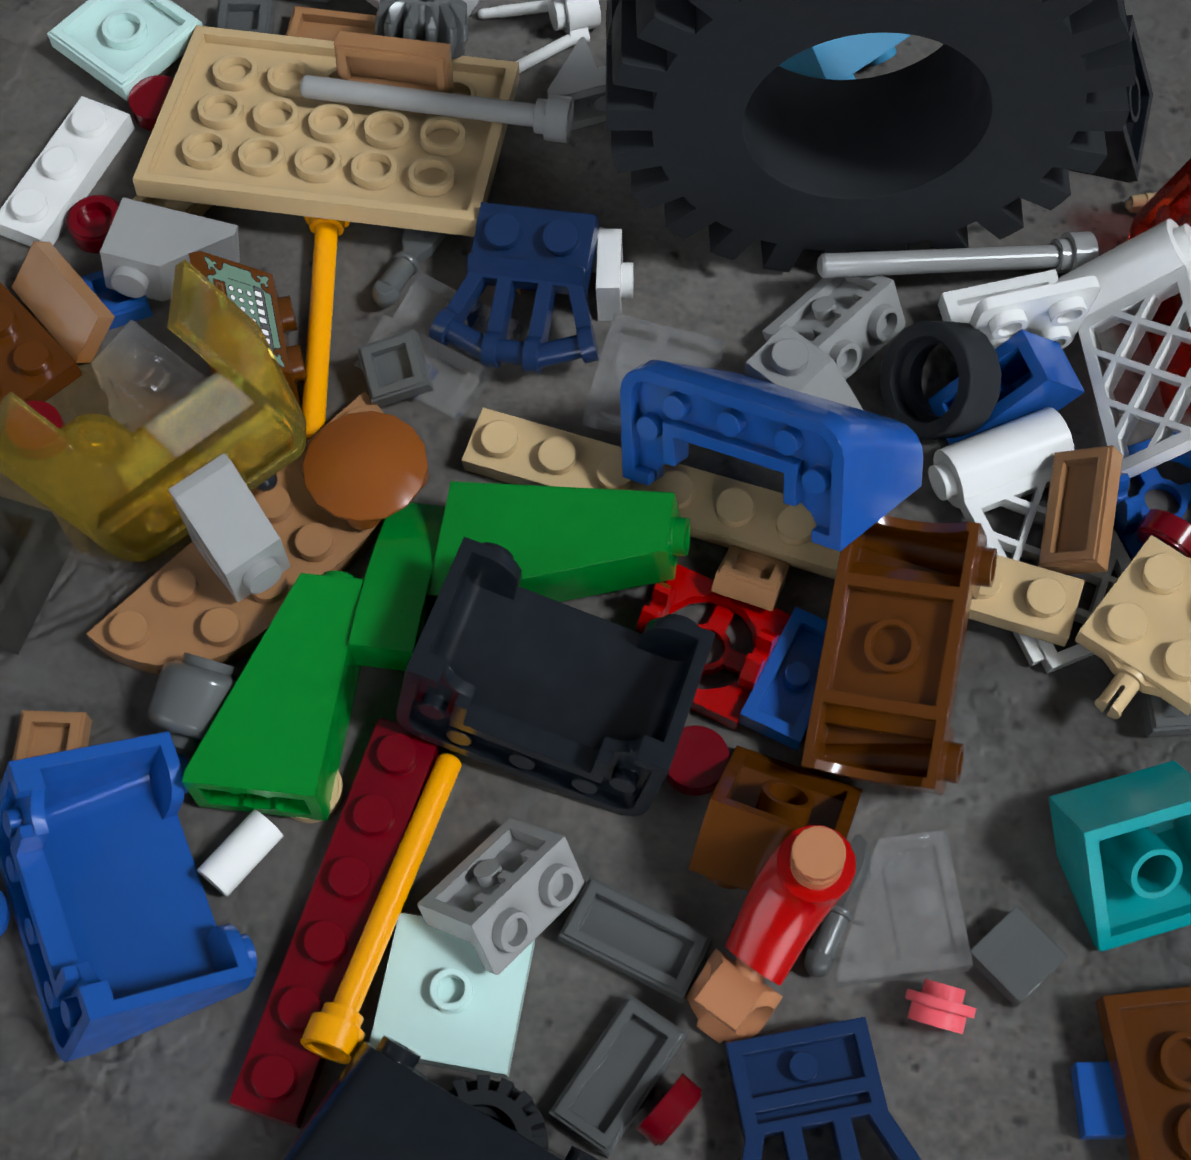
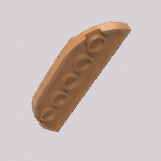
(194, 612)

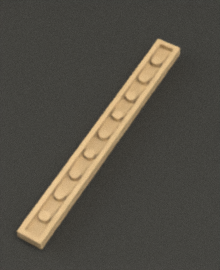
(747, 516)

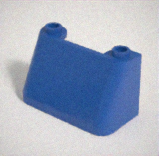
(833, 456)
(112, 894)

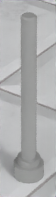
(548, 116)
(1062, 254)

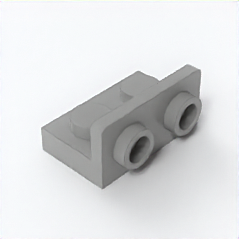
(846, 318)
(506, 892)

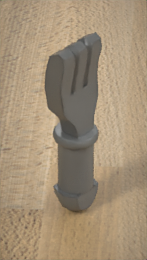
(417, 247)
(829, 933)

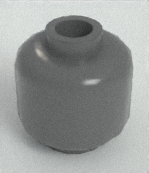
(189, 698)

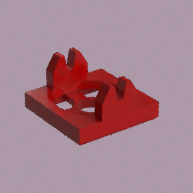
(766, 626)

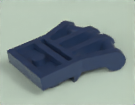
(529, 252)
(811, 1082)

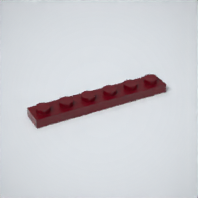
(391, 777)

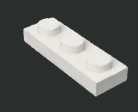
(64, 172)

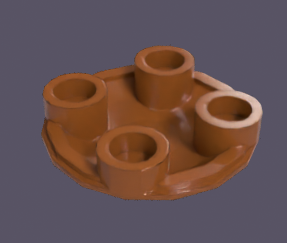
(365, 467)

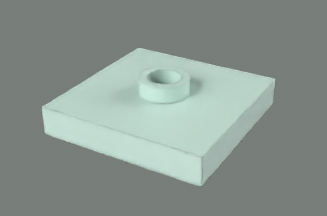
(124, 39)
(446, 1002)

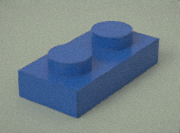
(786, 687)

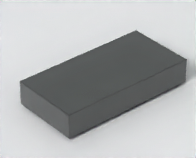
(635, 939)
(618, 1076)

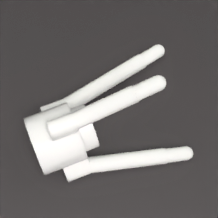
(568, 15)

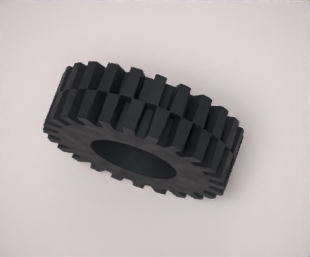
(863, 160)

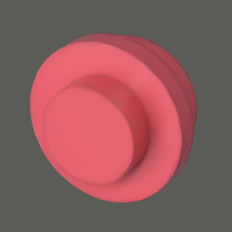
(939, 1006)

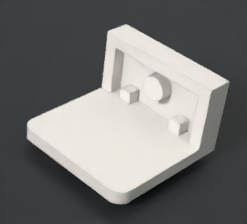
(1026, 303)

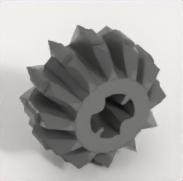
(425, 21)

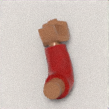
(774, 924)

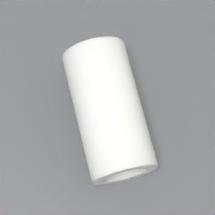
(240, 852)

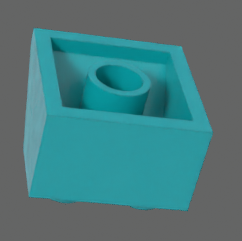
(1128, 853)

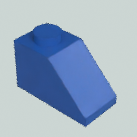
(1032, 378)

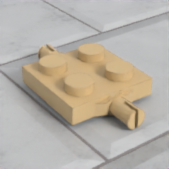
(1145, 630)

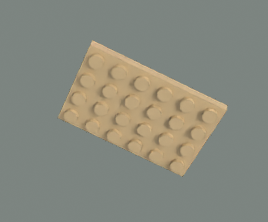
(251, 141)

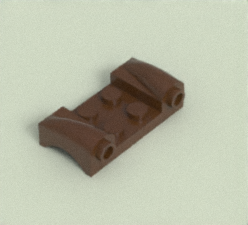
(897, 654)

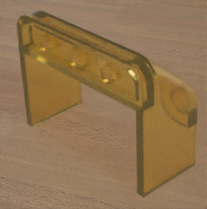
(119, 480)

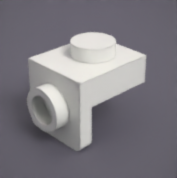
(613, 275)

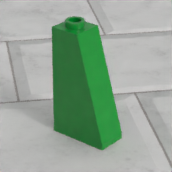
(567, 537)
(288, 711)

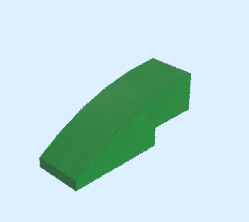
(396, 588)

